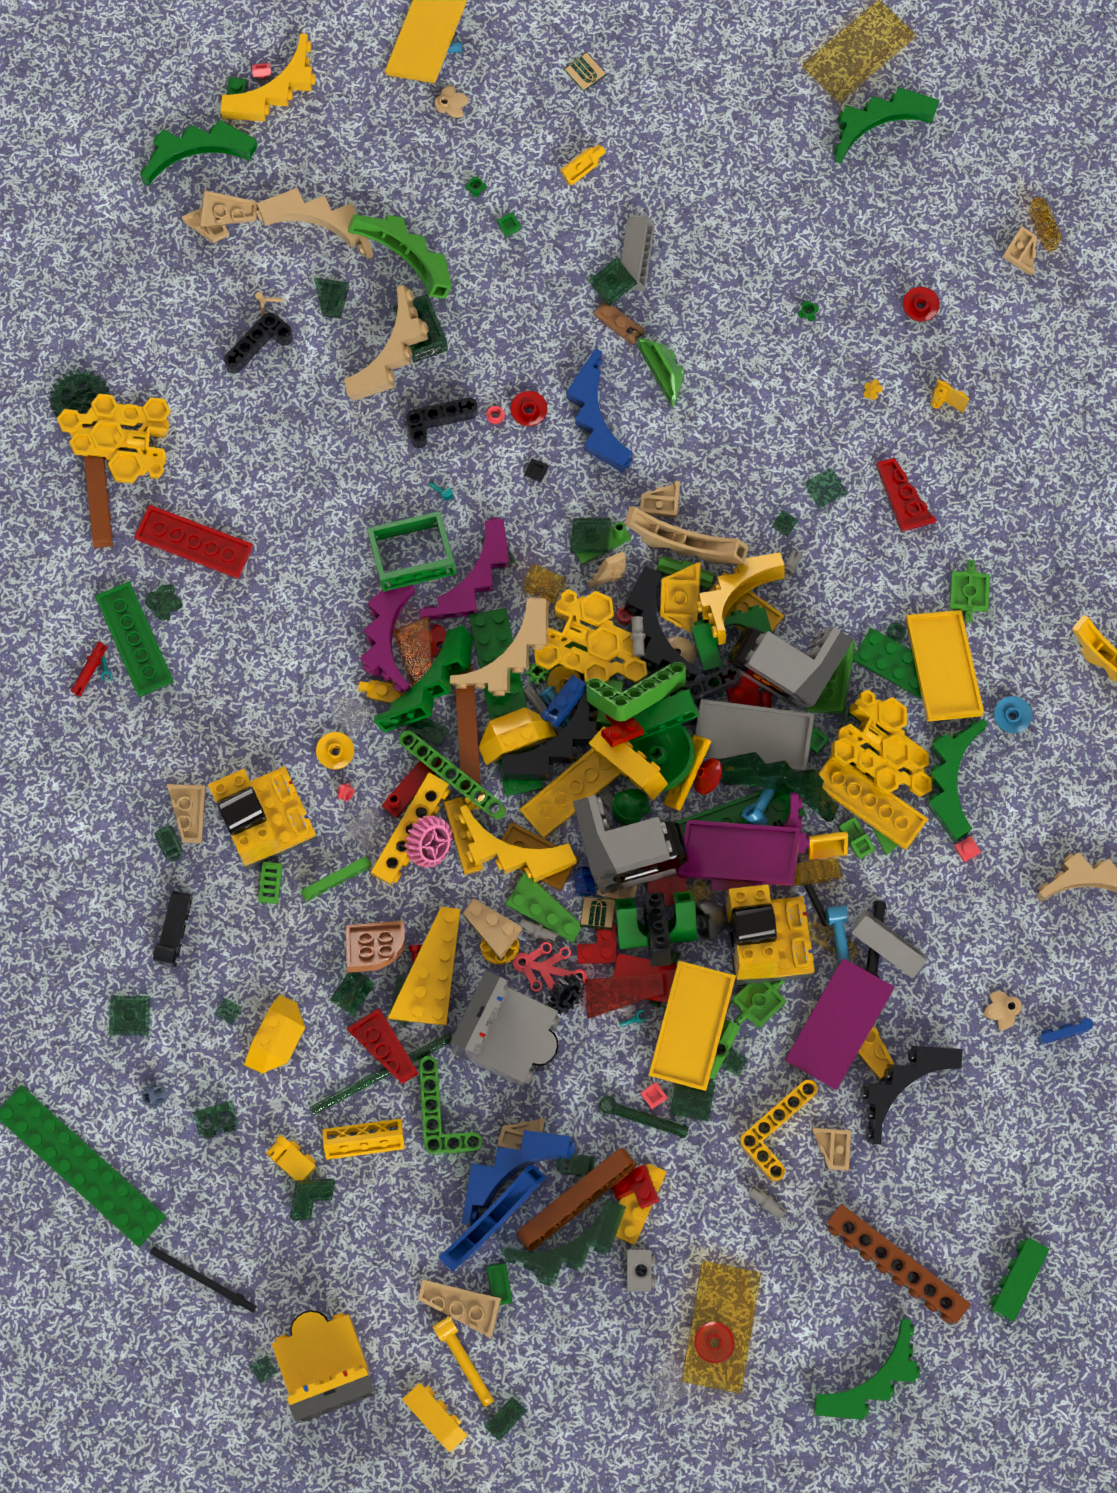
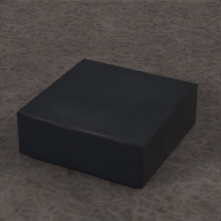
(536, 470)

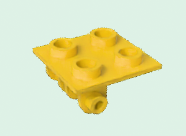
(945, 393)

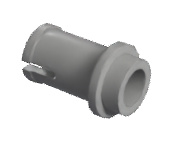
(791, 564)

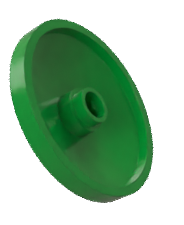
(671, 751)

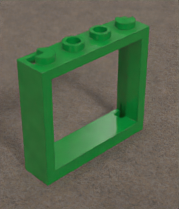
(418, 573)

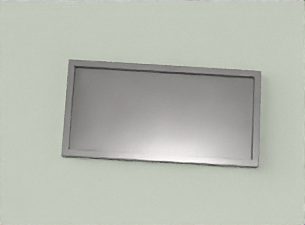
(748, 729)

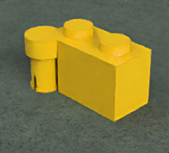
(291, 1159)

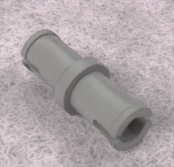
(637, 636)
(539, 932)
(767, 1202)

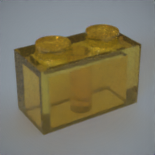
(543, 583)

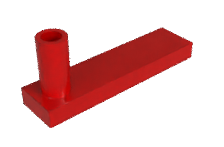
(407, 789)

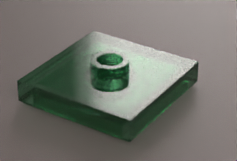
(612, 281)
(590, 535)
(129, 1015)
(692, 1102)

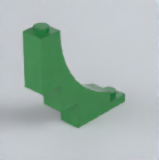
(419, 700)

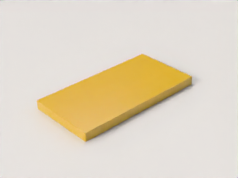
(425, 39)
(944, 665)
(692, 1025)

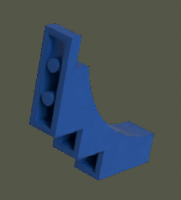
(585, 394)
(487, 1180)

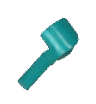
(446, 494)
(105, 669)
(633, 1019)

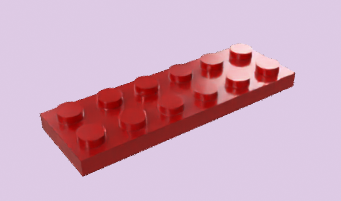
(193, 541)

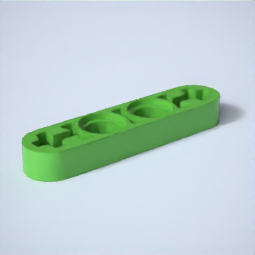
(336, 878)

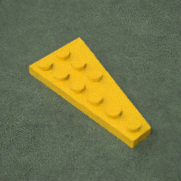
(429, 982)

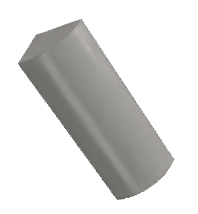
(638, 249)
(888, 944)

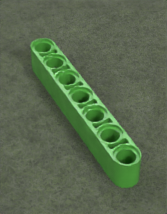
(460, 778)

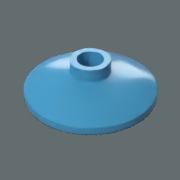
(1015, 706)

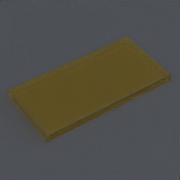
(859, 51)
(726, 1297)

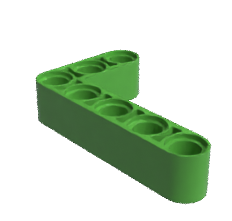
(638, 697)
(435, 1115)

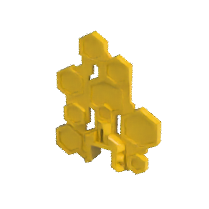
(108, 436)
(601, 644)
(894, 750)

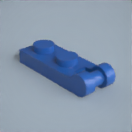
(564, 701)
(1065, 1031)

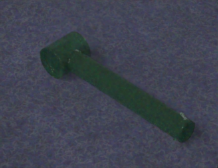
(643, 1118)

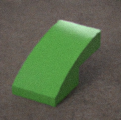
(857, 839)

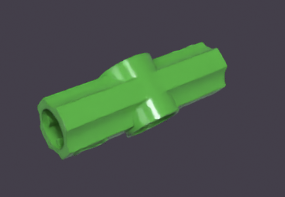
(669, 566)
(727, 1038)

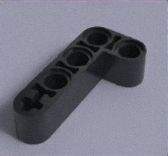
(255, 345)
(443, 418)
(705, 684)
(173, 930)

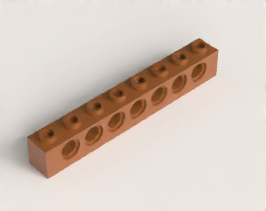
(958, 1304)

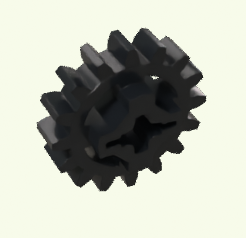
(566, 993)

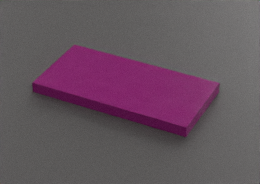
(741, 852)
(839, 1024)

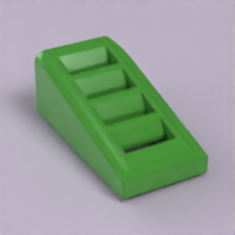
(274, 866)

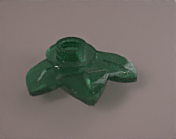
(166, 602)

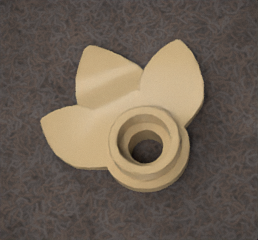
(453, 100)
(1000, 1011)

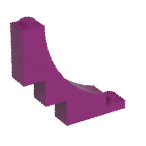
(462, 599)

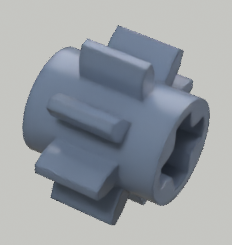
(154, 1094)

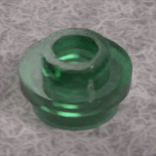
(896, 626)

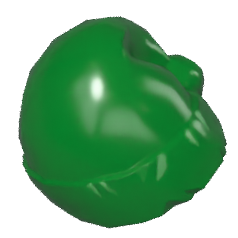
(630, 806)

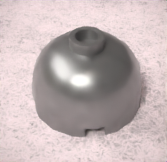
(709, 918)

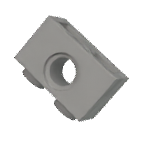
(640, 1283)

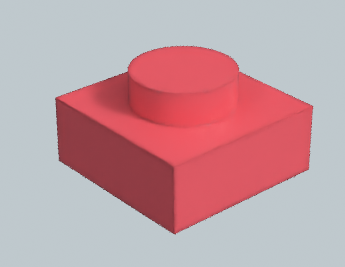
(261, 70)
(967, 849)
(653, 1095)

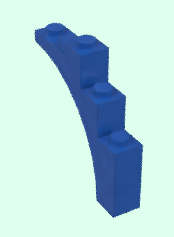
(493, 1218)

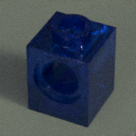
(584, 882)

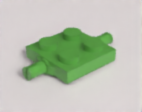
(969, 591)
(758, 1002)

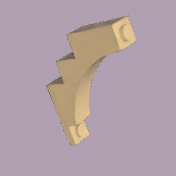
(291, 207)

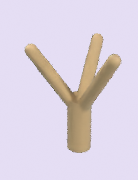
(262, 299)

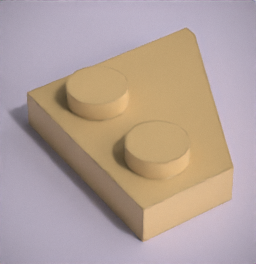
(212, 233)
(1022, 250)
(661, 501)
(512, 1135)
(835, 1147)

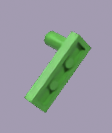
(618, 536)

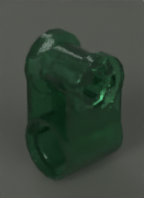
(579, 1166)

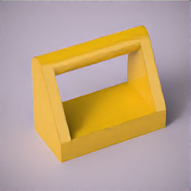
(828, 845)

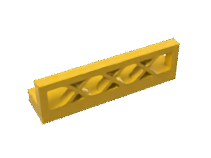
(363, 1142)

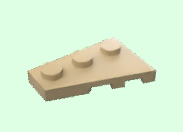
(225, 209)
(610, 570)
(189, 810)
(493, 927)

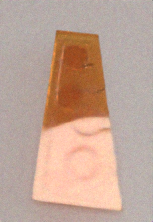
(415, 647)

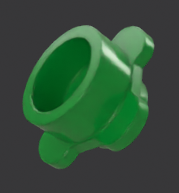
(475, 181)
(808, 306)

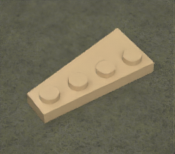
(466, 1306)

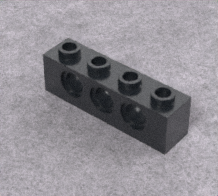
(656, 929)

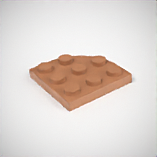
(373, 945)

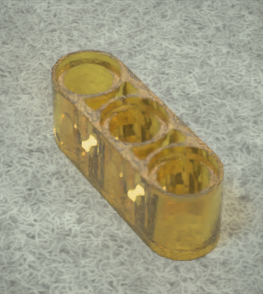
(1044, 216)
(817, 871)

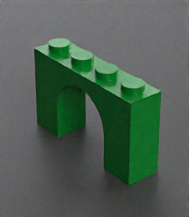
(707, 645)
(681, 926)

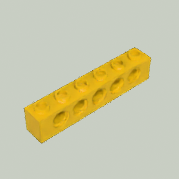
(430, 784)

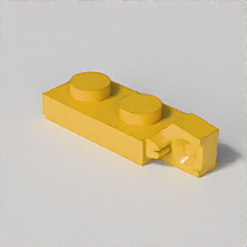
(582, 164)
(379, 691)

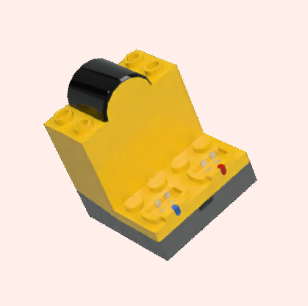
(262, 815)
(767, 936)
(322, 1365)

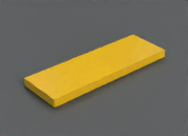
(555, 802)
(882, 812)

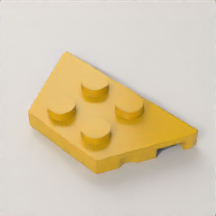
(679, 597)

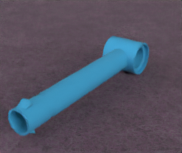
(754, 812)
(837, 917)

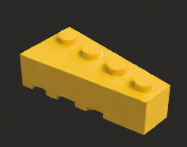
(631, 764)

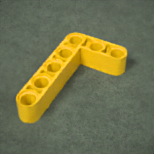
(773, 1125)

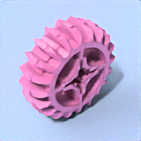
(425, 839)

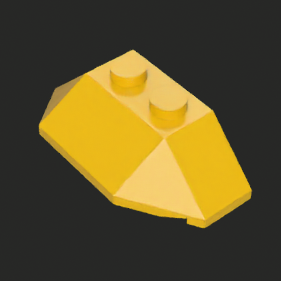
(514, 734)
(276, 1036)

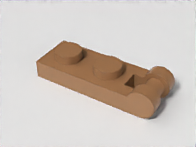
(619, 322)

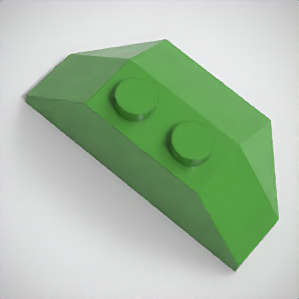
(663, 367)

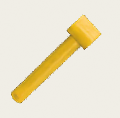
(447, 1331)

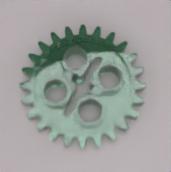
(70, 385)

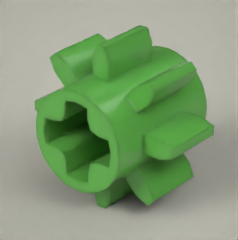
(537, 679)

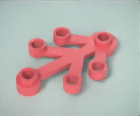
(545, 968)

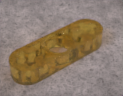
(816, 939)

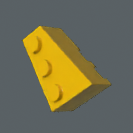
(435, 1417)

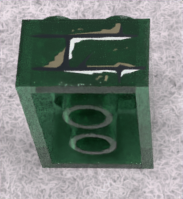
(436, 339)

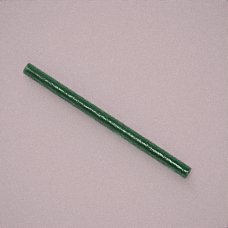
(378, 1075)

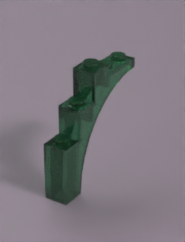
(779, 776)
(549, 1262)

